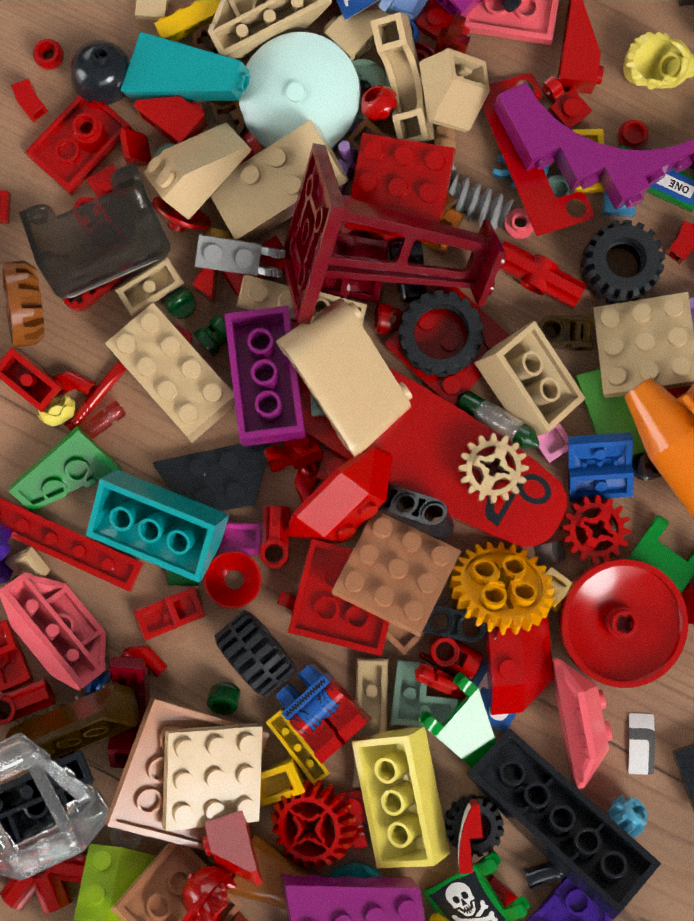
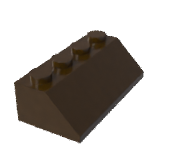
(83, 721)

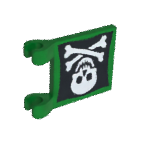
(472, 897)

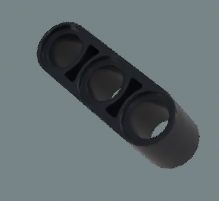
(423, 511)
(454, 625)

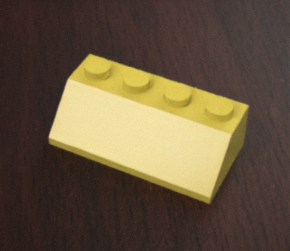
(401, 798)

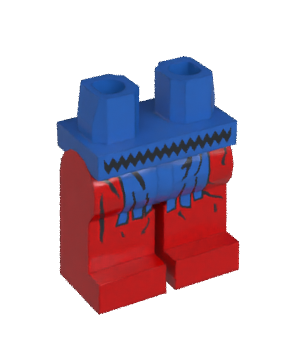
(323, 713)

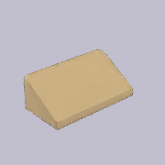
(149, 286)

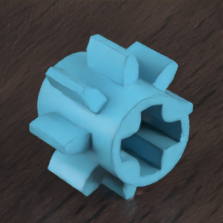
(629, 815)

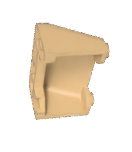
(346, 375)

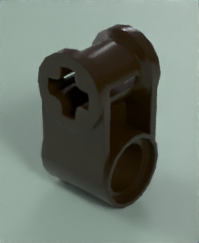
(571, 331)

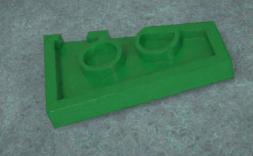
(66, 467)

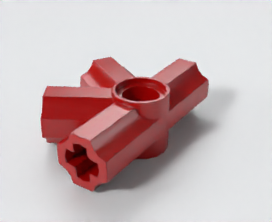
(47, 884)

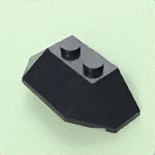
(23, 807)

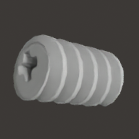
(479, 204)

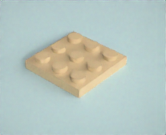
(644, 342)
(211, 774)

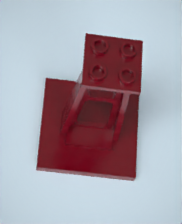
(316, 228)

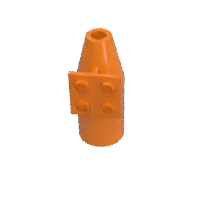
(667, 434)

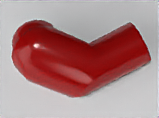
(71, 380)
(151, 659)

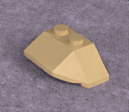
(246, 25)

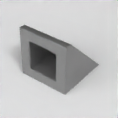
(550, 552)

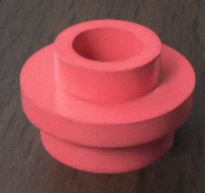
(511, 228)

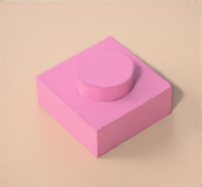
(553, 443)

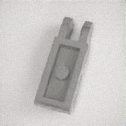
(235, 256)

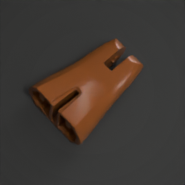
(271, 865)

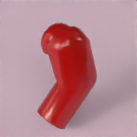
(306, 480)

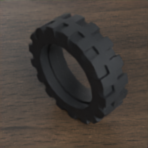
(450, 302)

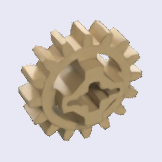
(508, 474)

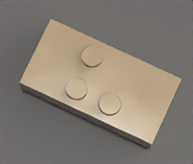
(267, 185)

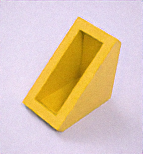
(278, 779)

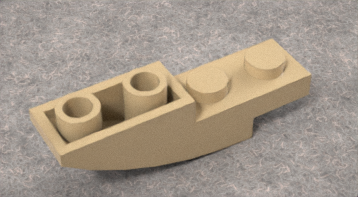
(262, 294)

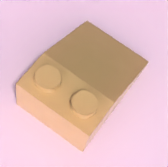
(196, 167)

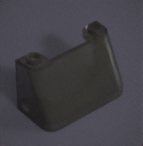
(97, 238)

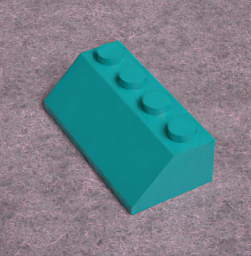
(156, 524)

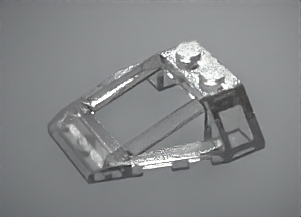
(73, 829)

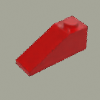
(579, 52)

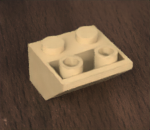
(454, 88)

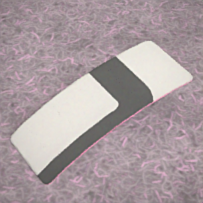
(641, 743)

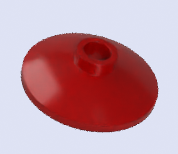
(178, 222)

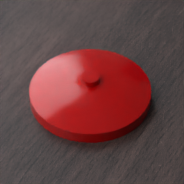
(623, 623)

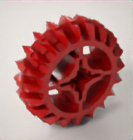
(329, 844)

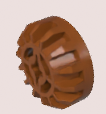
(23, 303)

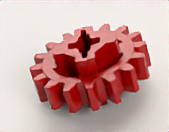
(602, 517)

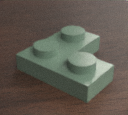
(411, 698)

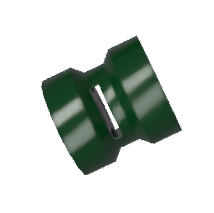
(209, 339)

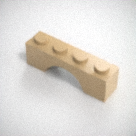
(398, 52)

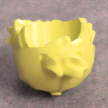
(658, 61)

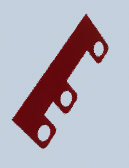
(533, 187)

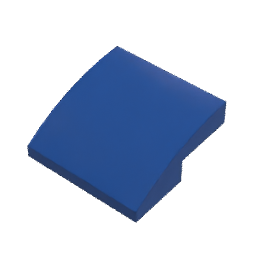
(600, 466)

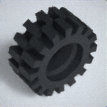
(493, 830)

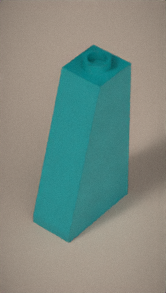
(174, 69)

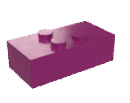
(263, 377)

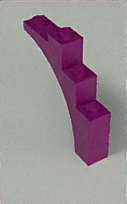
(542, 139)

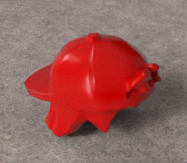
(206, 893)

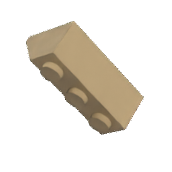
(530, 379)

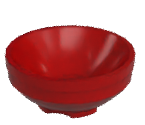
(216, 580)

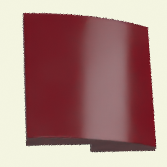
(357, 247)

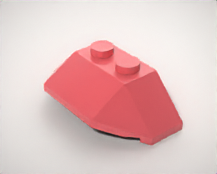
(56, 628)
(581, 721)

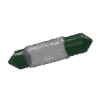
(498, 419)

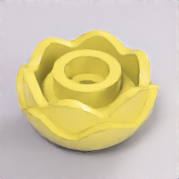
(58, 411)

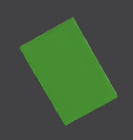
(607, 414)

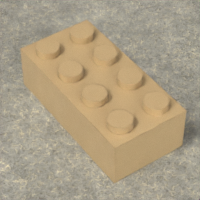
(172, 372)

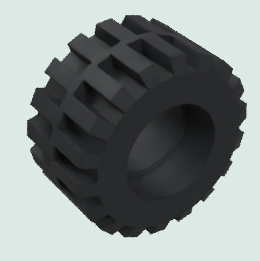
(636, 242)
(255, 653)

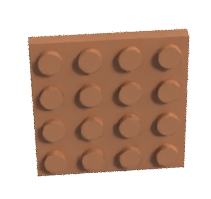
(139, 794)

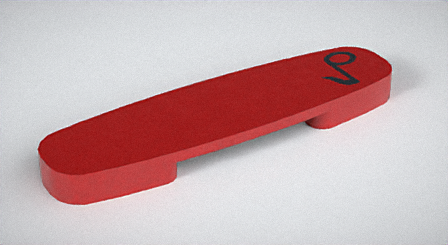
(427, 458)

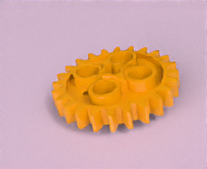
(502, 588)

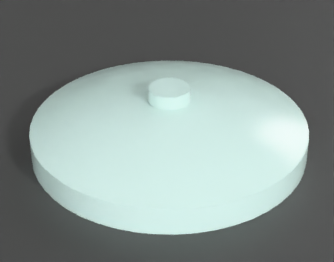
(299, 81)

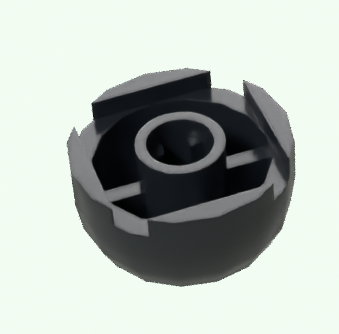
(99, 71)

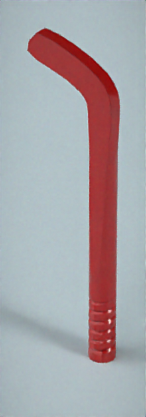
(103, 387)

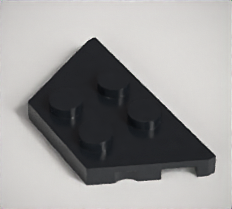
(217, 477)

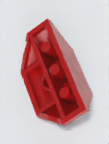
(344, 499)
(517, 666)

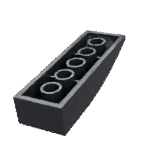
(563, 824)

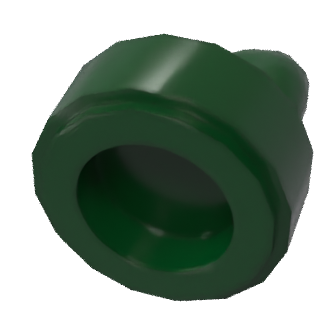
(180, 303)
(223, 698)

